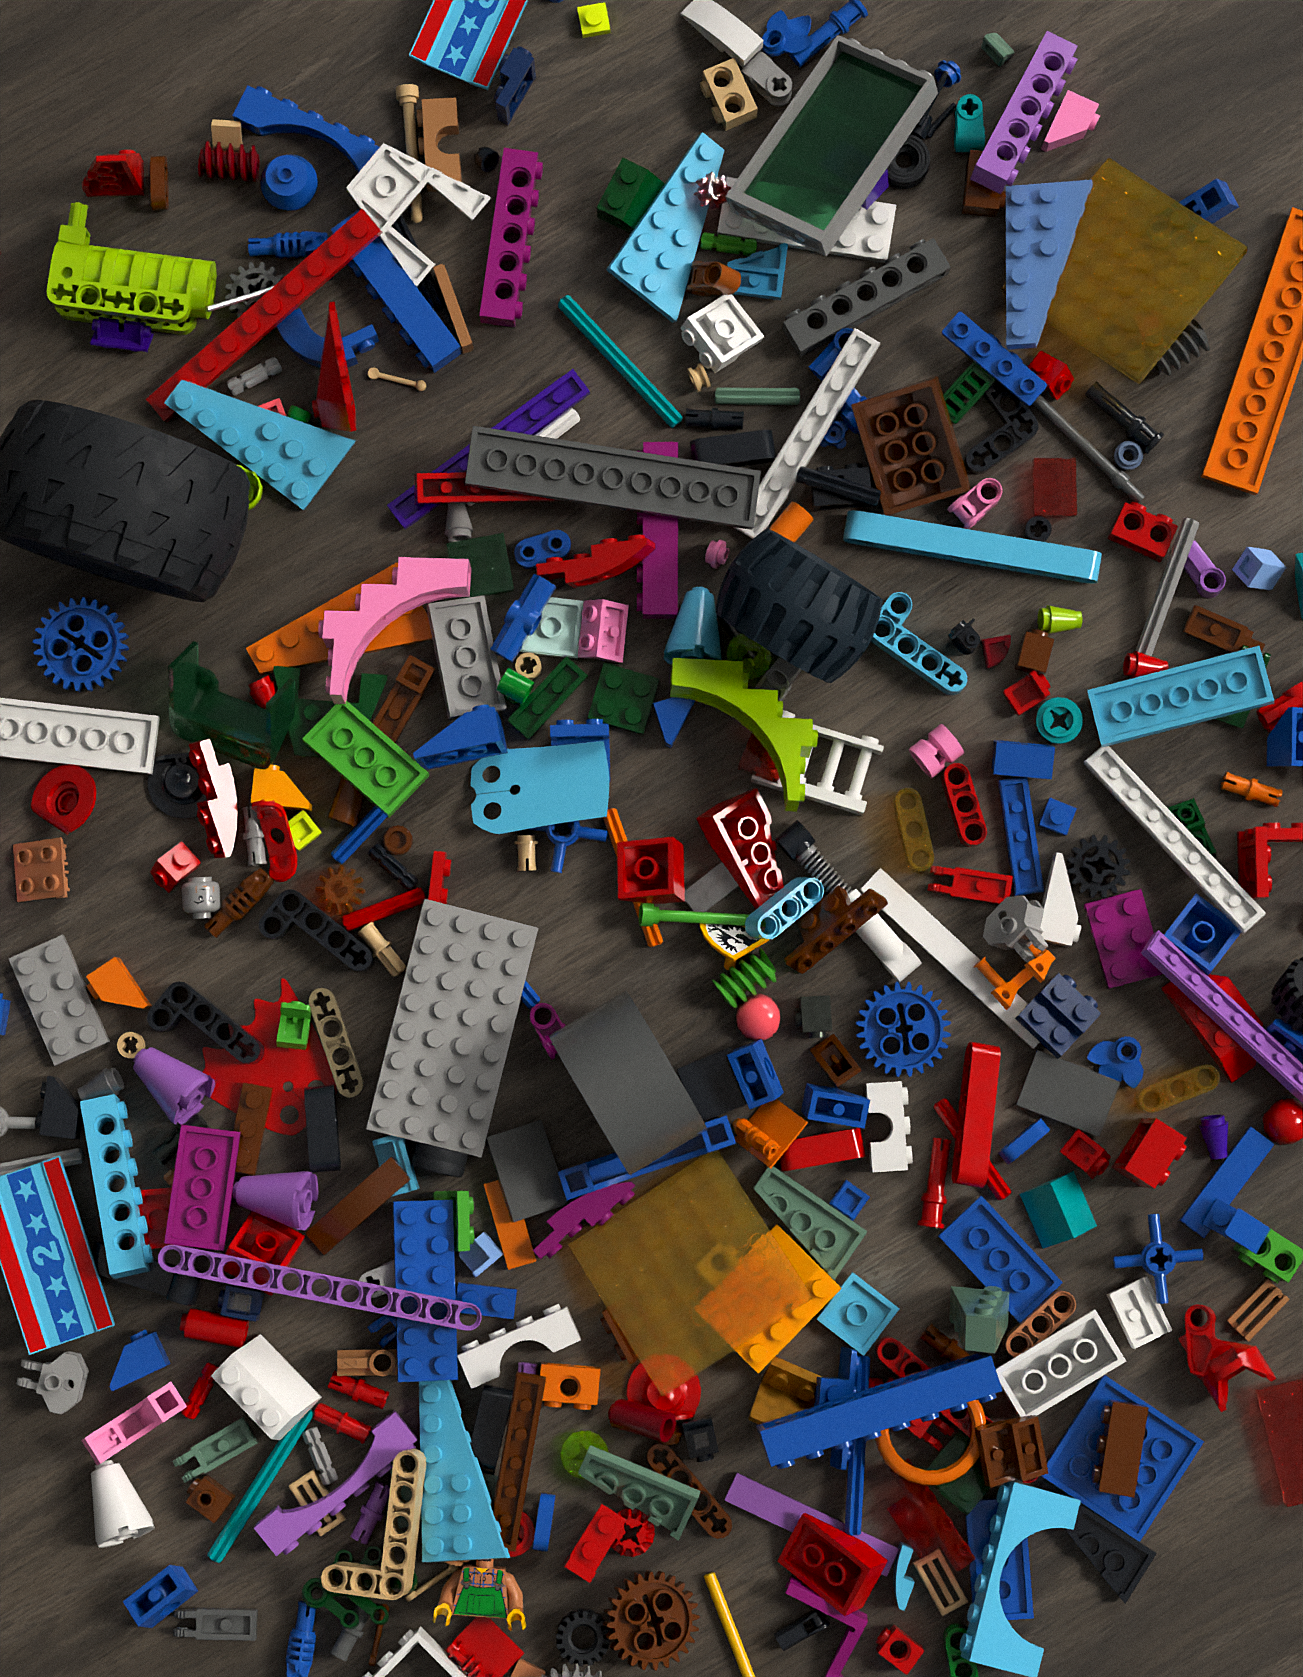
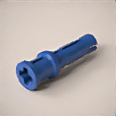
(837, 24)

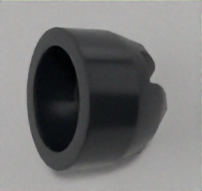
(491, 162)

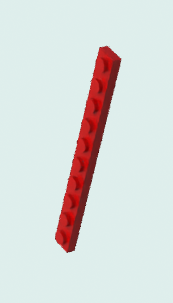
(271, 309)

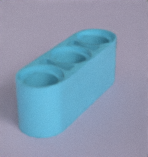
(796, 903)

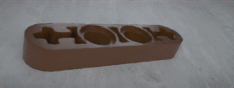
(695, 1483)

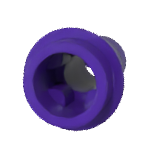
(1215, 1134)

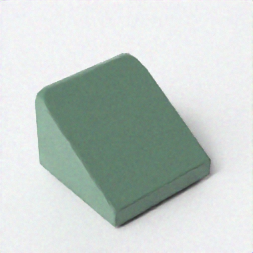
(997, 48)

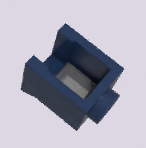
(241, 1302)

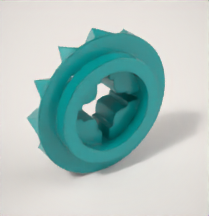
(1059, 706)

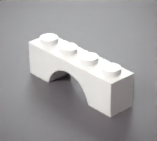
(483, 1360)

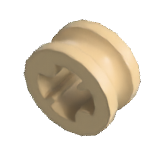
(698, 377)
(536, 669)
(121, 1044)

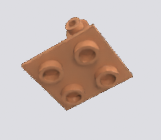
(40, 870)

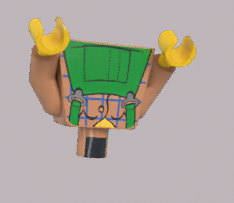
(481, 1592)

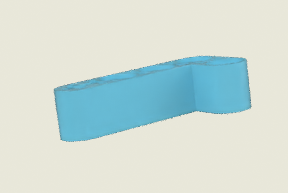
(920, 648)

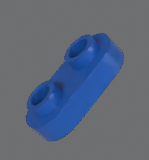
(542, 548)

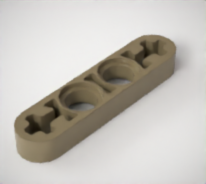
(331, 1044)

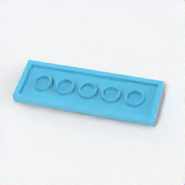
(1181, 696)

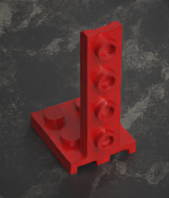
(1256, 854)

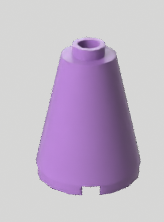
(173, 1084)
(279, 1196)

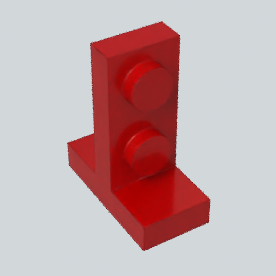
(594, 1543)

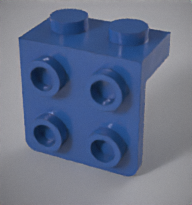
(593, 730)

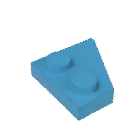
(762, 273)

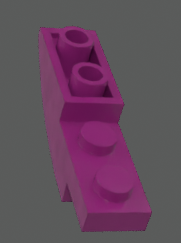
(592, 1207)

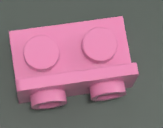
(603, 630)

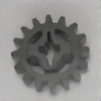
(241, 282)

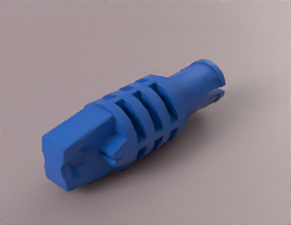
(287, 244)
(301, 1643)

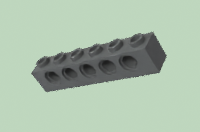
(924, 253)

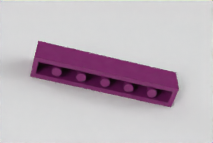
(660, 567)

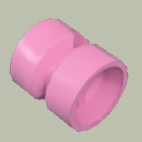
(936, 751)

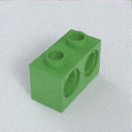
(1272, 1246)

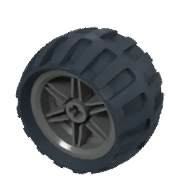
(798, 606)

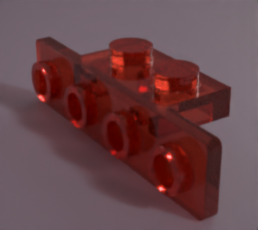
(927, 1524)

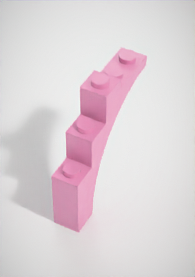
(414, 584)

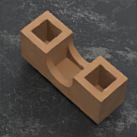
(438, 120)

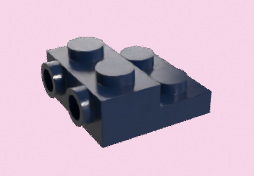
(516, 77)
(1058, 1014)

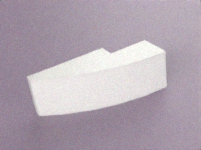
(723, 30)

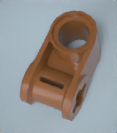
(713, 279)

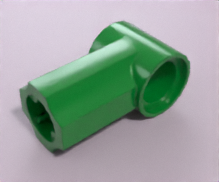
(515, 687)

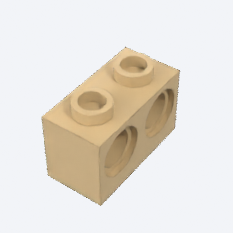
(734, 93)

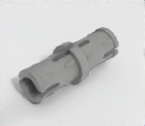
(254, 838)

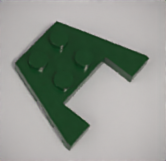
(310, 712)

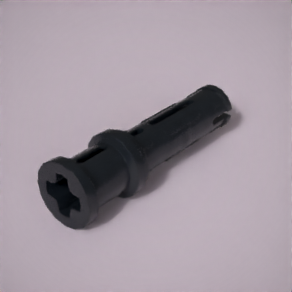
(1097, 393)

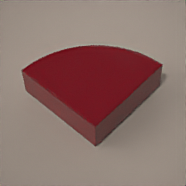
(995, 649)

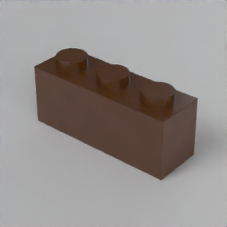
(1120, 1448)

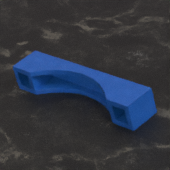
(268, 115)
(610, 1170)

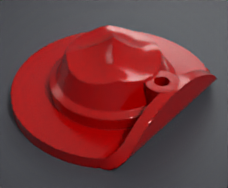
(65, 797)
(680, 1401)

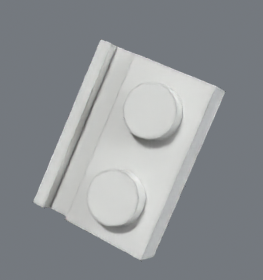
(1139, 1312)

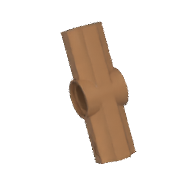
(360, 1362)

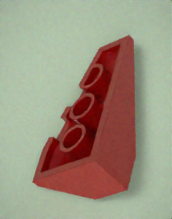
(115, 175)
(334, 392)
(743, 841)

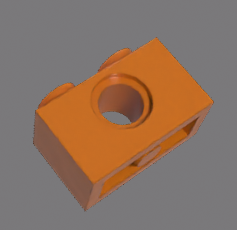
(585, 1376)

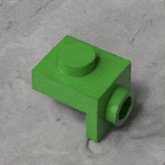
(294, 1025)

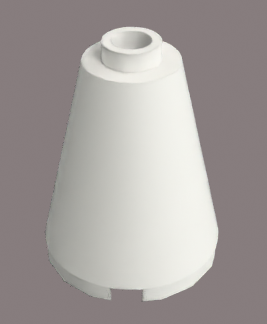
(117, 1506)

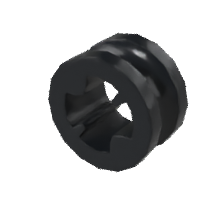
(1031, 523)

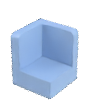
(1259, 568)
(481, 1254)

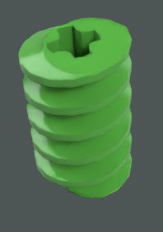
(745, 979)

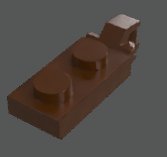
(1219, 630)

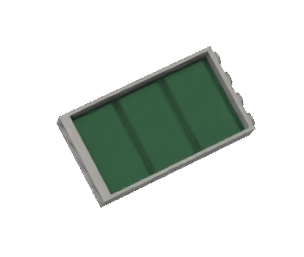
(832, 144)

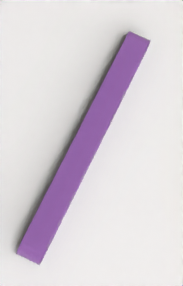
(305, 1291)

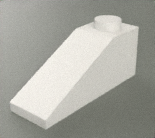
(1060, 912)

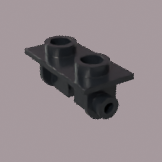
(964, 637)

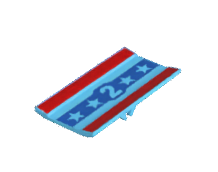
(467, 37)
(48, 1258)

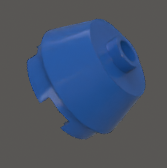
(289, 182)

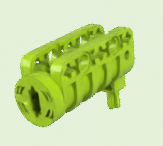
(126, 282)

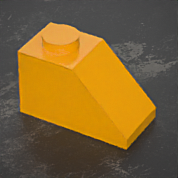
(277, 786)

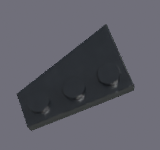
(1111, 1551)

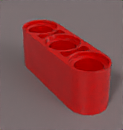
(964, 790)
(823, 1149)

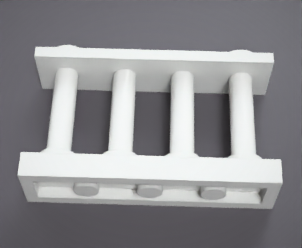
(823, 792)

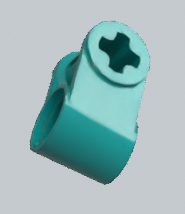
(969, 129)

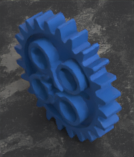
(67, 665)
(930, 1026)

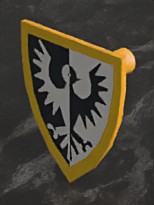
(730, 941)

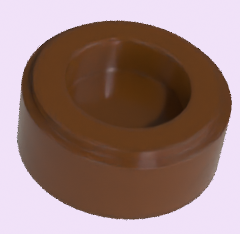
(398, 840)

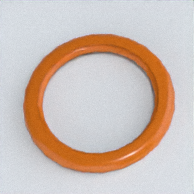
(939, 1476)

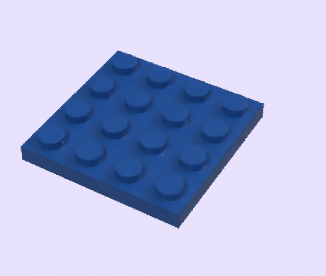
(1164, 1459)

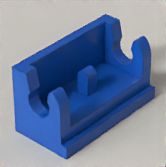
(1023, 759)

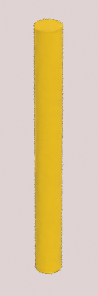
(728, 1625)

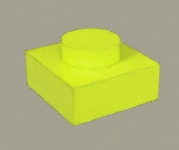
(593, 20)
(303, 830)

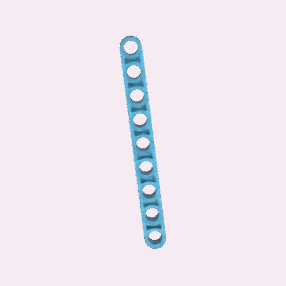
(972, 547)

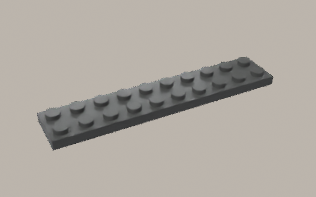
(612, 477)

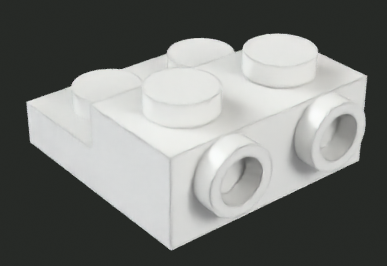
(720, 332)

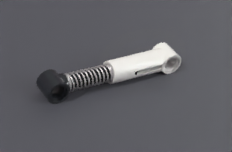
(880, 938)

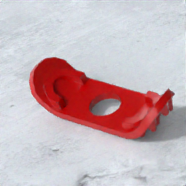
(281, 855)

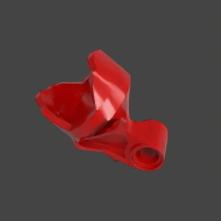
(1218, 1360)

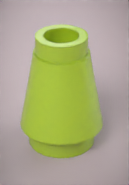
(1057, 619)

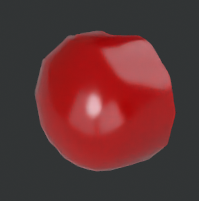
(1284, 1121)

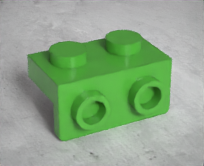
(462, 1207)

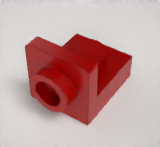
(1086, 1154)

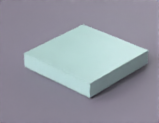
(558, 630)

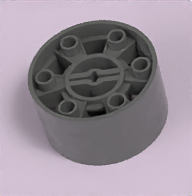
(628, 1082)

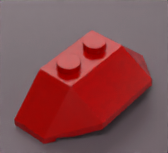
(1222, 1048)

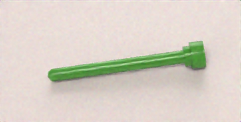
(652, 915)

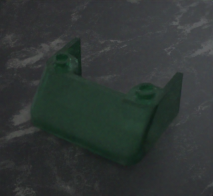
(231, 724)

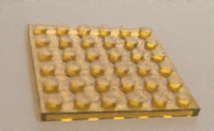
(1137, 271)
(690, 1272)

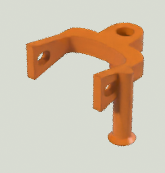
(1005, 991)

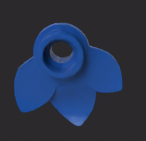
(788, 34)
(1114, 1064)

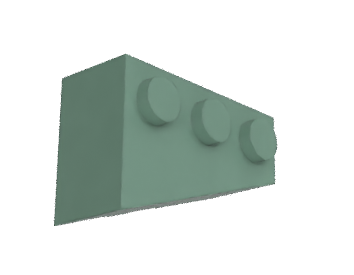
(979, 1316)

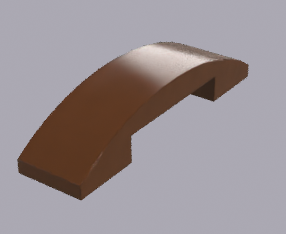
(404, 697)

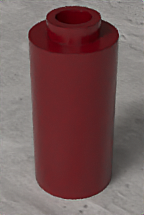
(642, 1420)

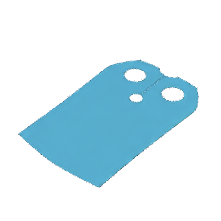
(554, 785)

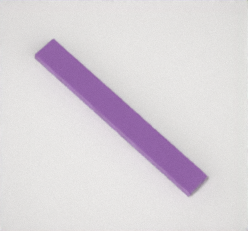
(1225, 1012)

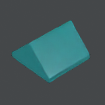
(1058, 1210)

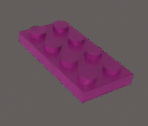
(202, 1187)

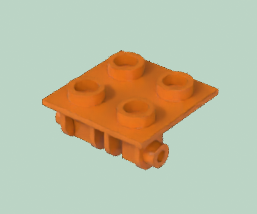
(769, 1131)

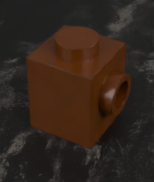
(209, 1497)

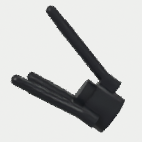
(924, 126)

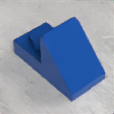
(1236, 1226)

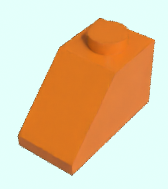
(116, 985)

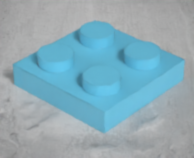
(857, 1313)

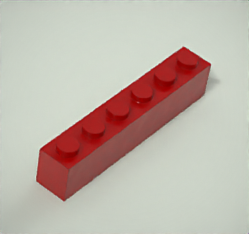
(450, 489)

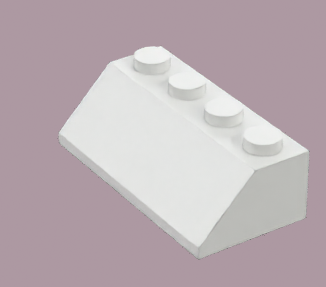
(1059, 1365)

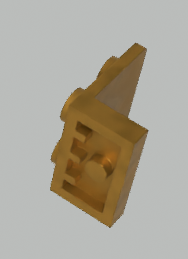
(783, 1391)

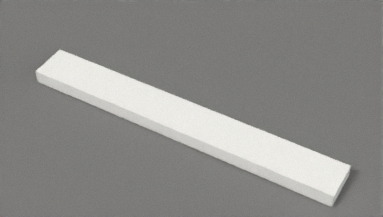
(811, 428)
(1175, 838)
(945, 949)

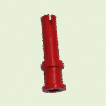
(933, 1198)

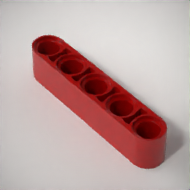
(976, 1114)

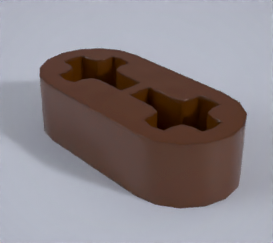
(159, 183)

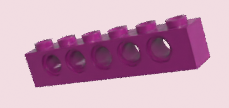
(514, 165)

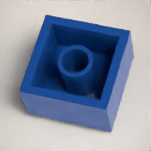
(1202, 933)

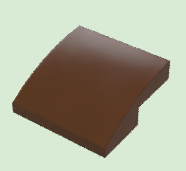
(1011, 1450)

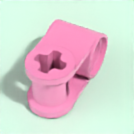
(972, 506)

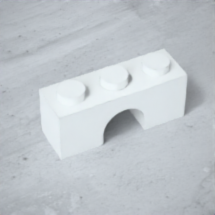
(891, 1152)

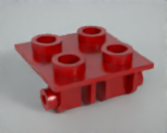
(484, 1649)

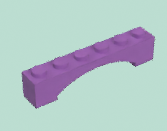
(283, 1527)

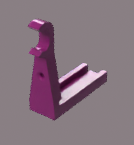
(856, 1623)

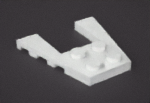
(390, 185)

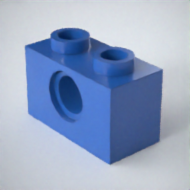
(755, 1074)
(160, 1596)

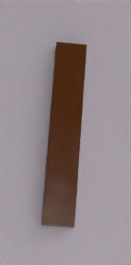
(517, 1455)

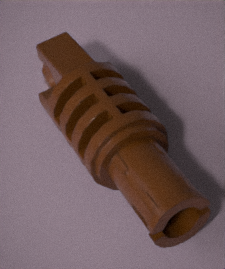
(240, 901)

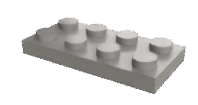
(464, 655)
(59, 1000)

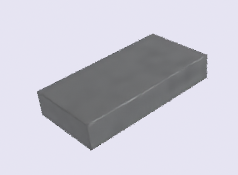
(710, 889)

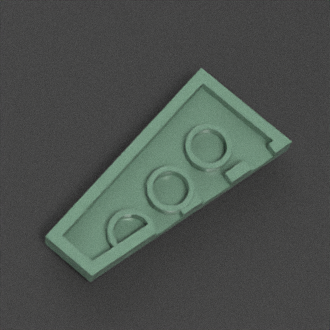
(816, 1224)
(655, 1495)

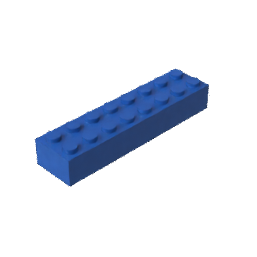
(879, 1408)

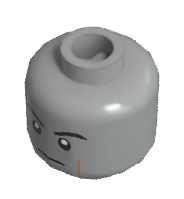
(200, 897)

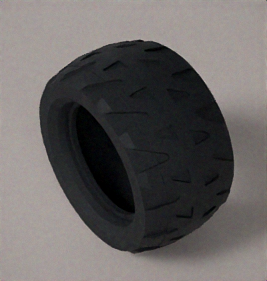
(120, 500)

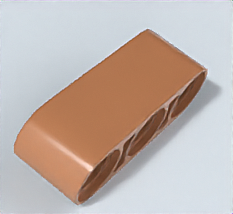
(1053, 1320)

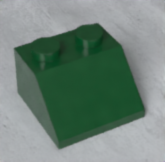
(628, 195)

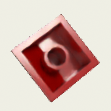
(651, 870)
(265, 1242)

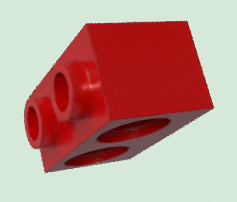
(1140, 539)

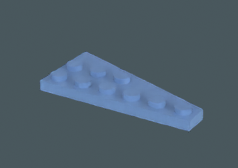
(1038, 243)

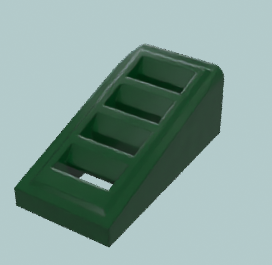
(955, 416)

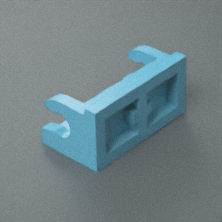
(398, 1149)

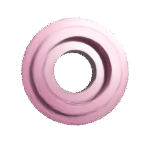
(716, 553)

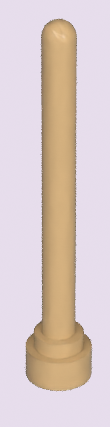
(407, 96)

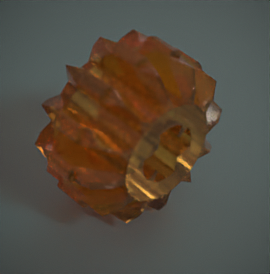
(347, 883)

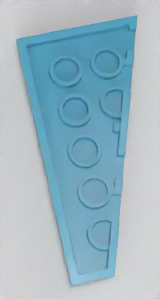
(664, 242)
(274, 446)
(455, 1497)

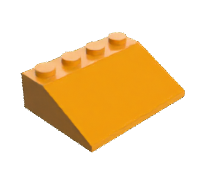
(822, 1287)

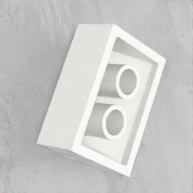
(266, 1387)

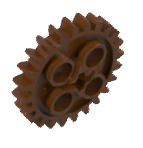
(675, 1610)

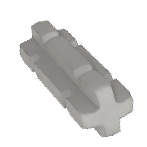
(254, 376)
(320, 1455)

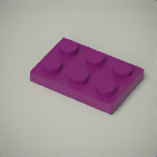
(1120, 933)

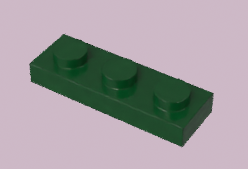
(547, 698)

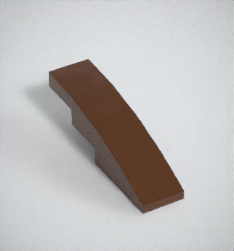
(358, 1205)

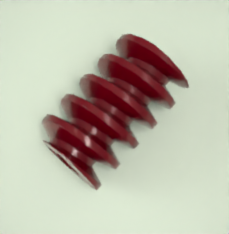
(230, 161)

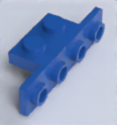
(994, 358)
(834, 1388)

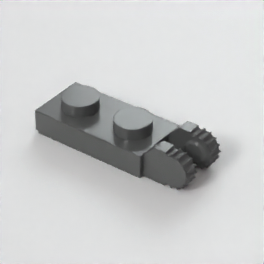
(219, 1623)

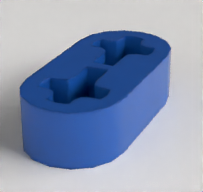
(1024, 1141)
(544, 1522)

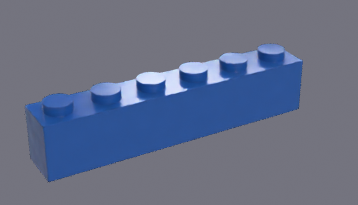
(404, 304)

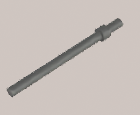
(1119, 479)

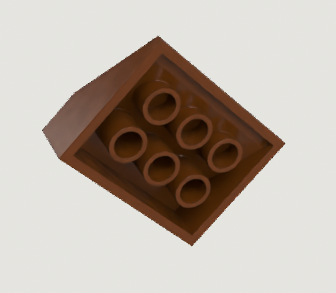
(911, 446)

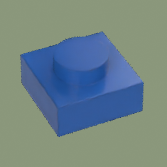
(1057, 816)

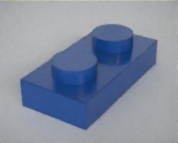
(490, 1300)

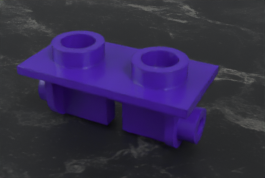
(133, 337)

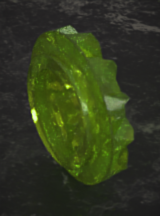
(738, 649)
(571, 1449)

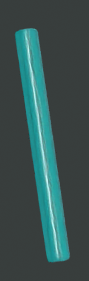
(619, 361)
(257, 1490)

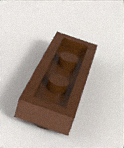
(251, 1122)

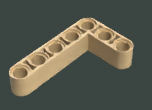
(393, 1537)

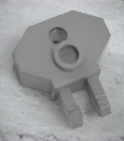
(1018, 928)
(55, 1378)

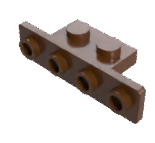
(830, 924)

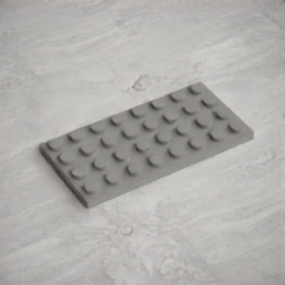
(452, 1028)

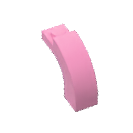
(134, 1423)

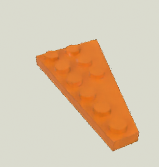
(300, 642)

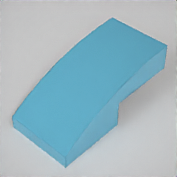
(902, 1584)

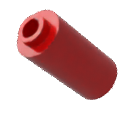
(214, 1328)

